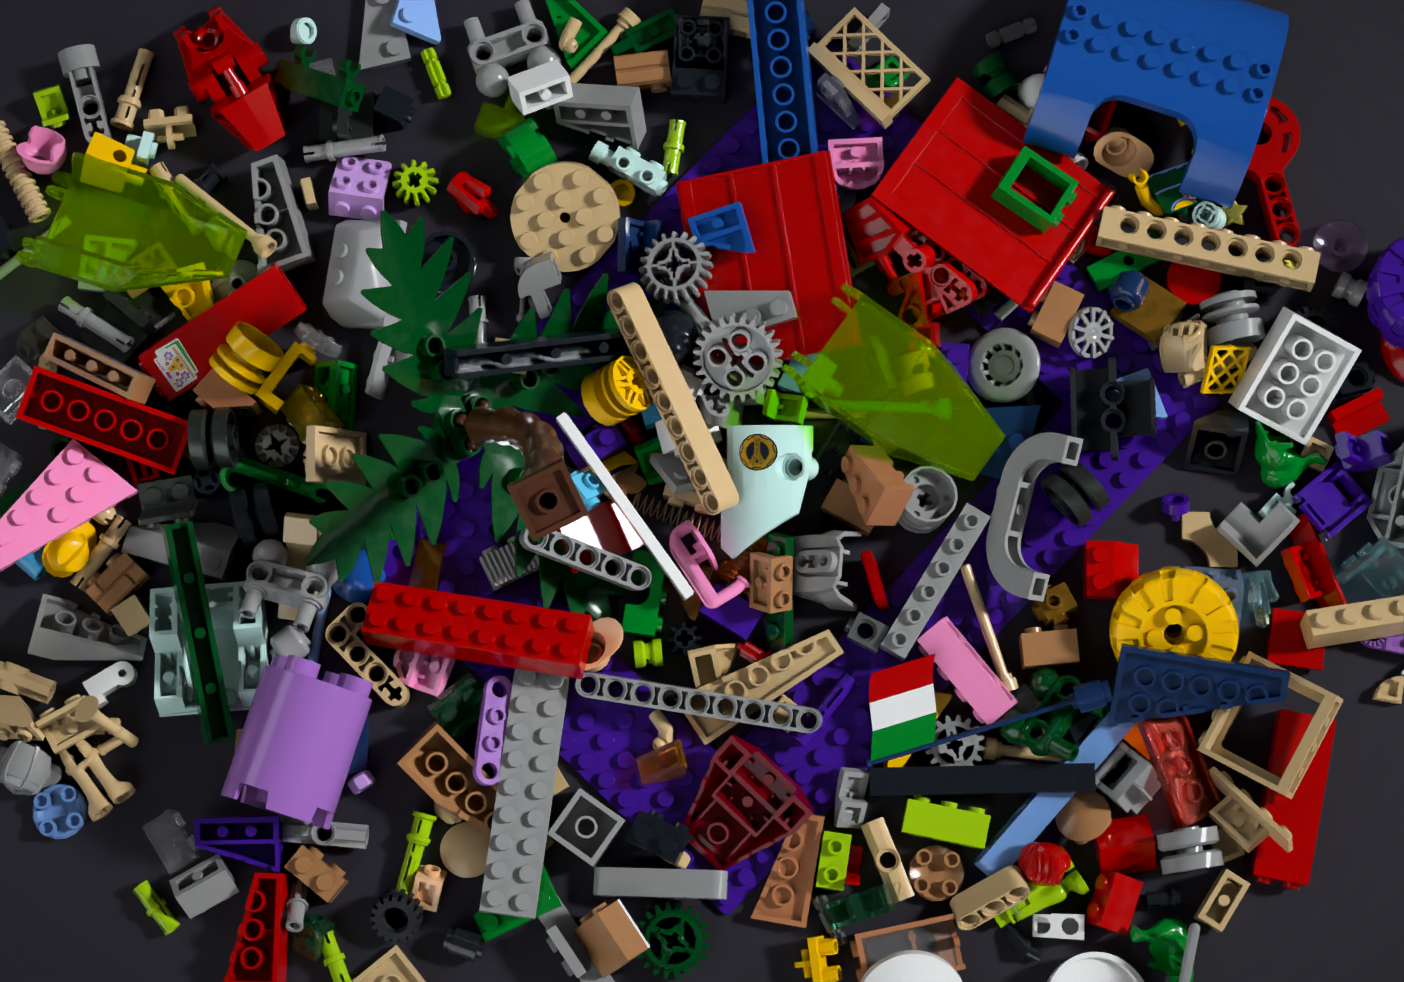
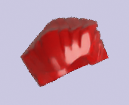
(1044, 863)

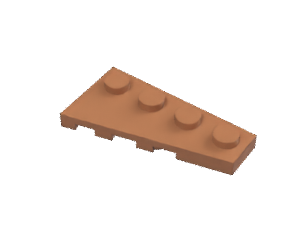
(791, 880)

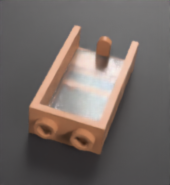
(929, 935)

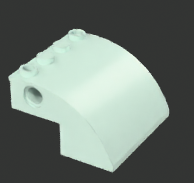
(239, 640)

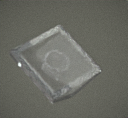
(13, 383)

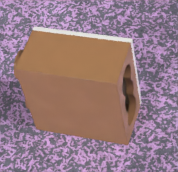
(610, 937)

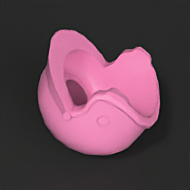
(43, 151)

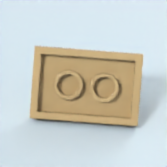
(330, 454)

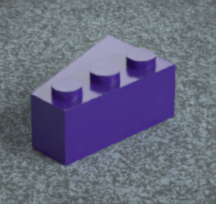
(245, 838)

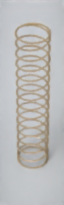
(637, 497)

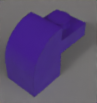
(1363, 452)

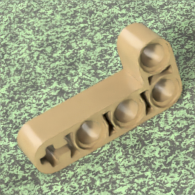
(370, 661)

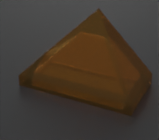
(427, 565)
(662, 763)

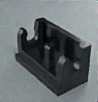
(834, 450)

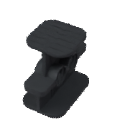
(1092, 410)

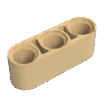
(989, 897)

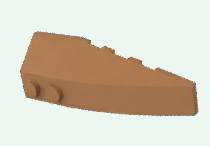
(448, 778)

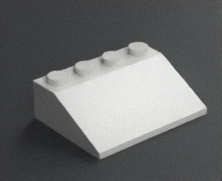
(1294, 376)

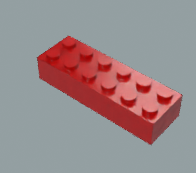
(104, 420)

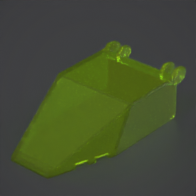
(131, 231)
(898, 391)

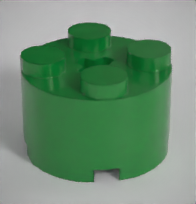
(526, 148)

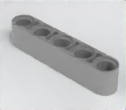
(598, 559)
(660, 883)

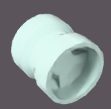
(1214, 218)

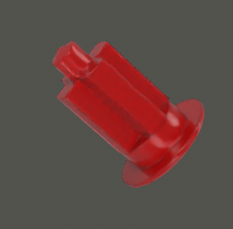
(751, 652)

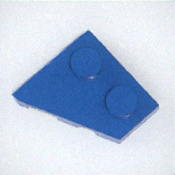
(723, 229)

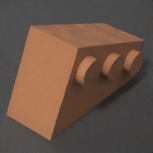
(875, 485)

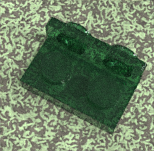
(458, 706)

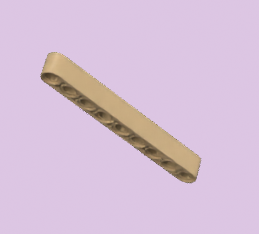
(673, 398)

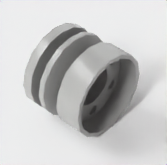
(1231, 317)
(937, 492)

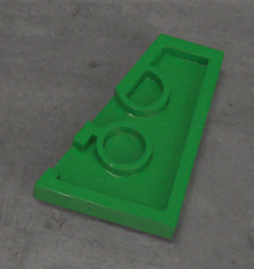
(495, 925)

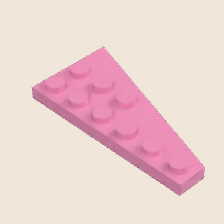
(59, 501)

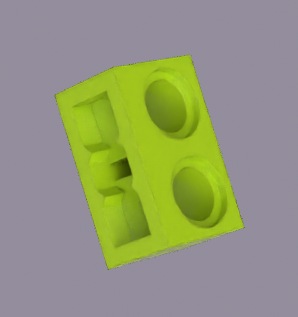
(833, 861)

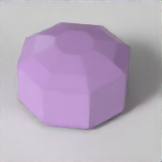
(361, 781)

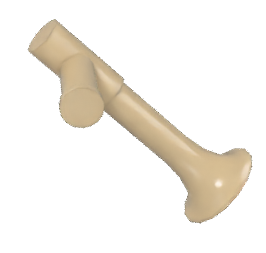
(88, 709)

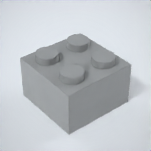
(586, 827)

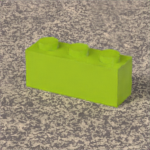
(946, 822)

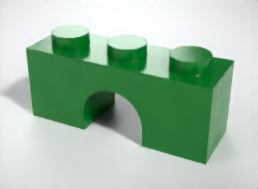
(644, 619)

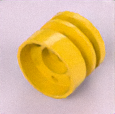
(246, 357)
(615, 392)

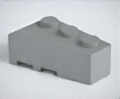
(606, 111)

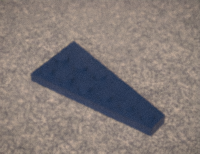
(1175, 684)

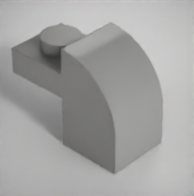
(537, 276)

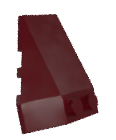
(744, 805)

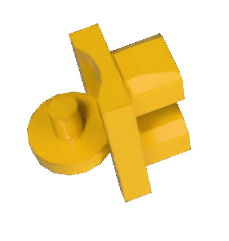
(815, 960)

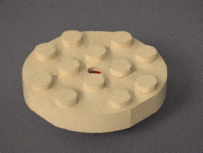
(569, 189)

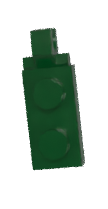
(646, 34)

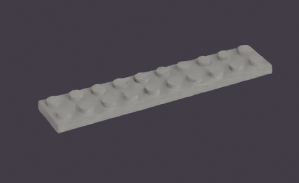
(524, 794)

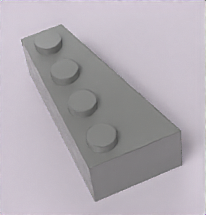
(279, 215)

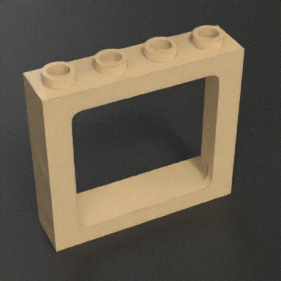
(1212, 739)

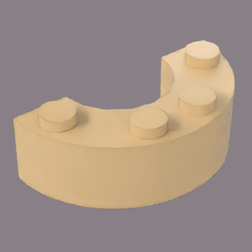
(299, 540)

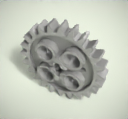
(758, 343)

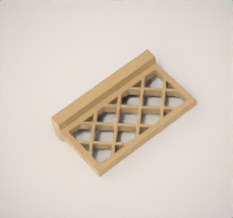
(853, 85)

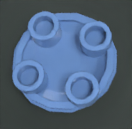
(59, 811)

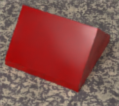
(1127, 846)

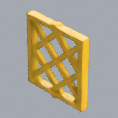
(1225, 369)

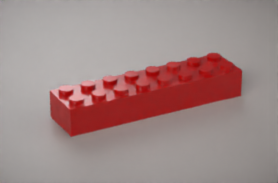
(478, 630)

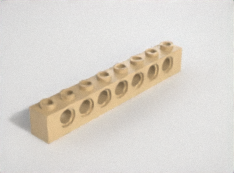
(1193, 254)

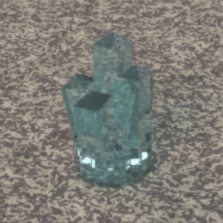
(1258, 594)

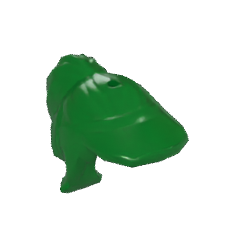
(1278, 462)
(1166, 945)

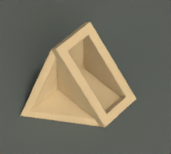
(711, 662)

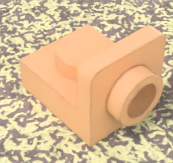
(429, 886)

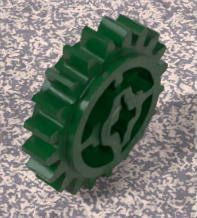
(694, 952)

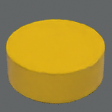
(624, 191)

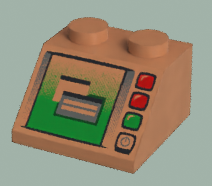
(217, 393)

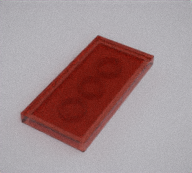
(1179, 768)

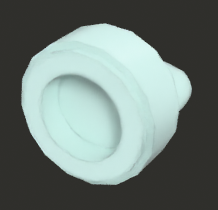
(303, 31)

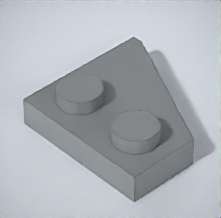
(672, 472)

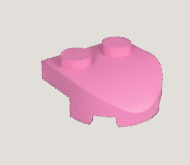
(857, 162)
(423, 671)

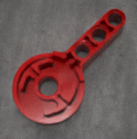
(1268, 167)

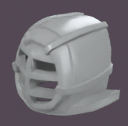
(27, 768)

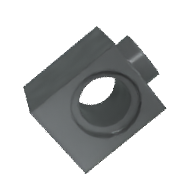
(872, 643)

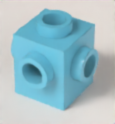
(588, 488)

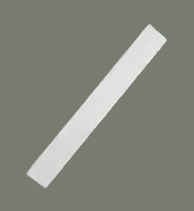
(625, 506)

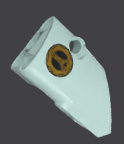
(768, 480)

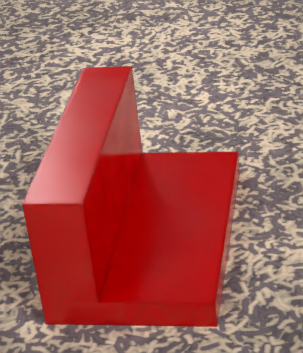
(1359, 414)

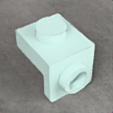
(143, 146)

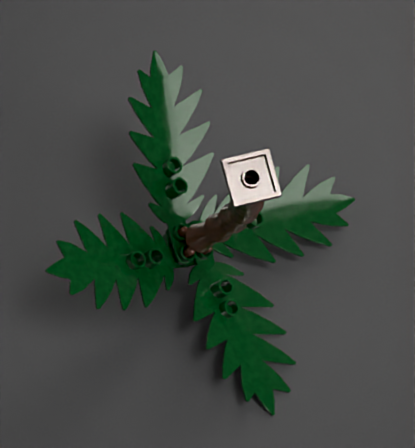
(518, 447)

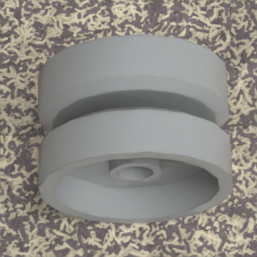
(1189, 848)

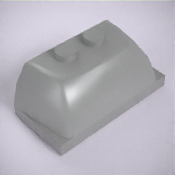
(353, 271)

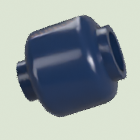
(1129, 290)

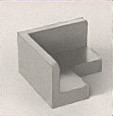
(1255, 536)

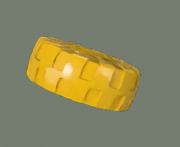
(1172, 598)

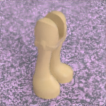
(117, 790)

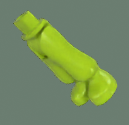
(1043, 897)

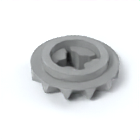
(288, 449)

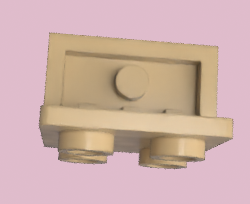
(62, 728)

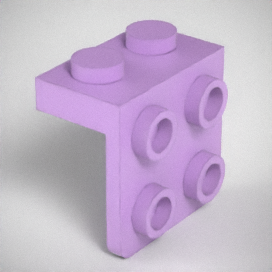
(358, 188)

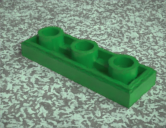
(1106, 270)

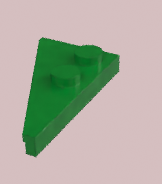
(589, 34)

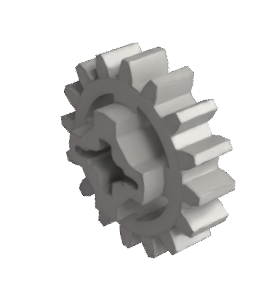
(967, 741)

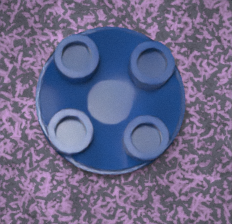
(359, 582)

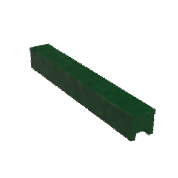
(198, 632)

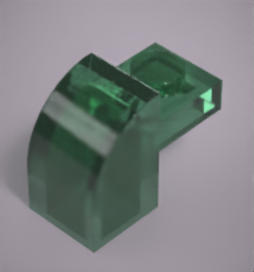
(860, 906)

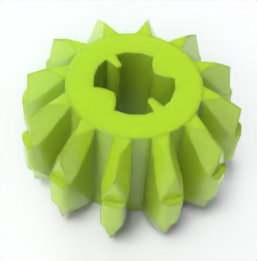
(404, 184)

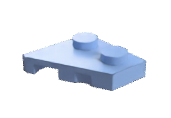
(417, 19)

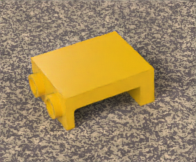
(264, 394)

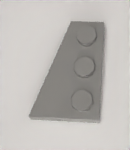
(381, 43)
(768, 306)

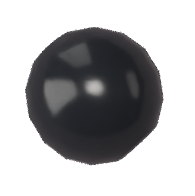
(679, 333)

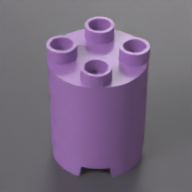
(299, 740)

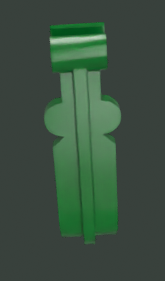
(273, 476)

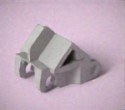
(1134, 786)

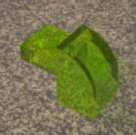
(495, 120)

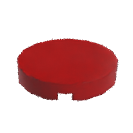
(1192, 283)

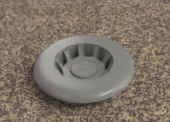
(1003, 366)

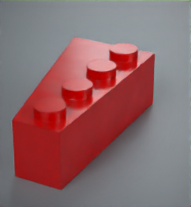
(263, 935)

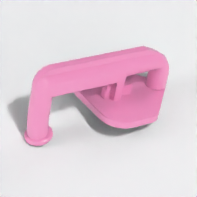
(690, 568)

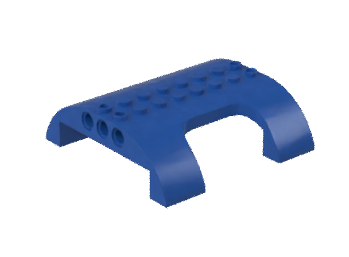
(1176, 57)

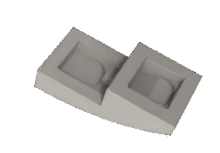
(849, 797)

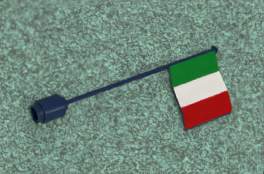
(906, 709)

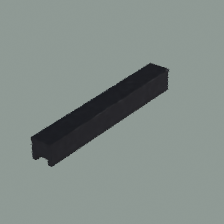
(534, 353)

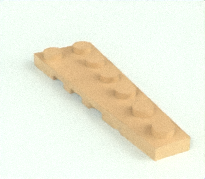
(764, 680)

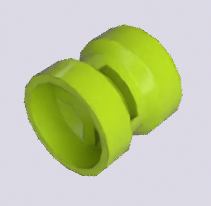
(648, 653)

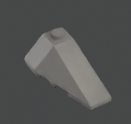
(215, 544)
(71, 634)

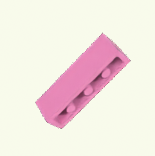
(967, 671)

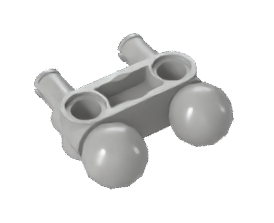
(507, 49)
(286, 584)

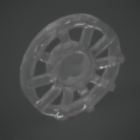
(318, 340)

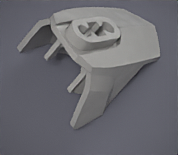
(819, 569)

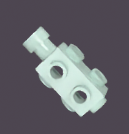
(636, 169)

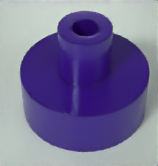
(1175, 505)

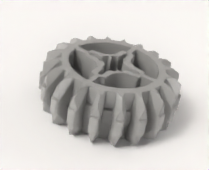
(654, 267)

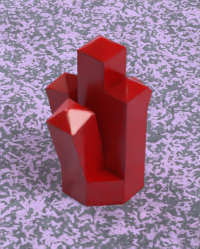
(472, 195)

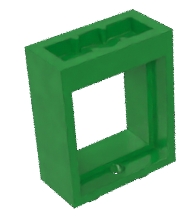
(1022, 206)

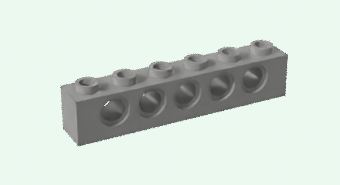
(934, 582)

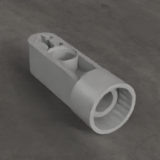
(81, 65)

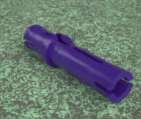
(844, 683)

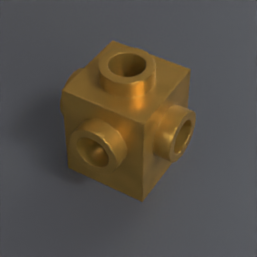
(1063, 605)

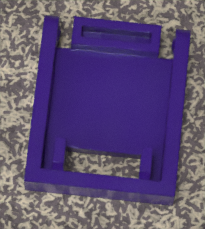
(1325, 503)

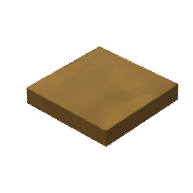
(1156, 312)

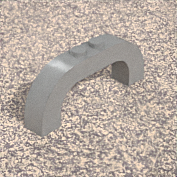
(1012, 507)

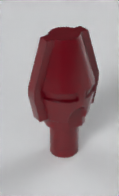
(631, 431)

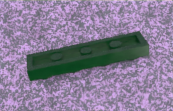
(780, 624)

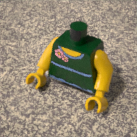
(1161, 196)

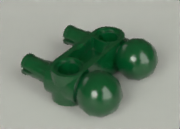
(1051, 688)

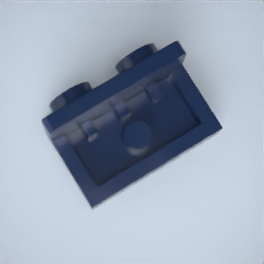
(632, 240)

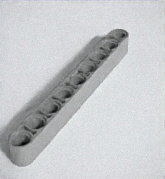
(685, 697)

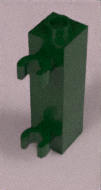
(319, 85)

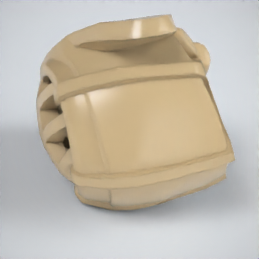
(1184, 347)

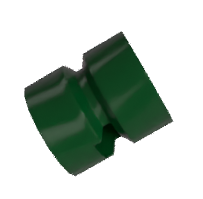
(994, 75)

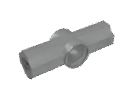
(343, 834)

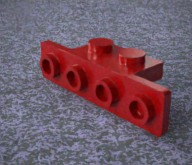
(1310, 567)

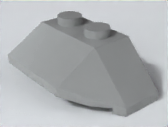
(1387, 509)

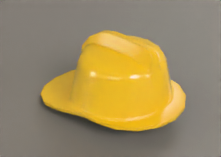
(70, 551)

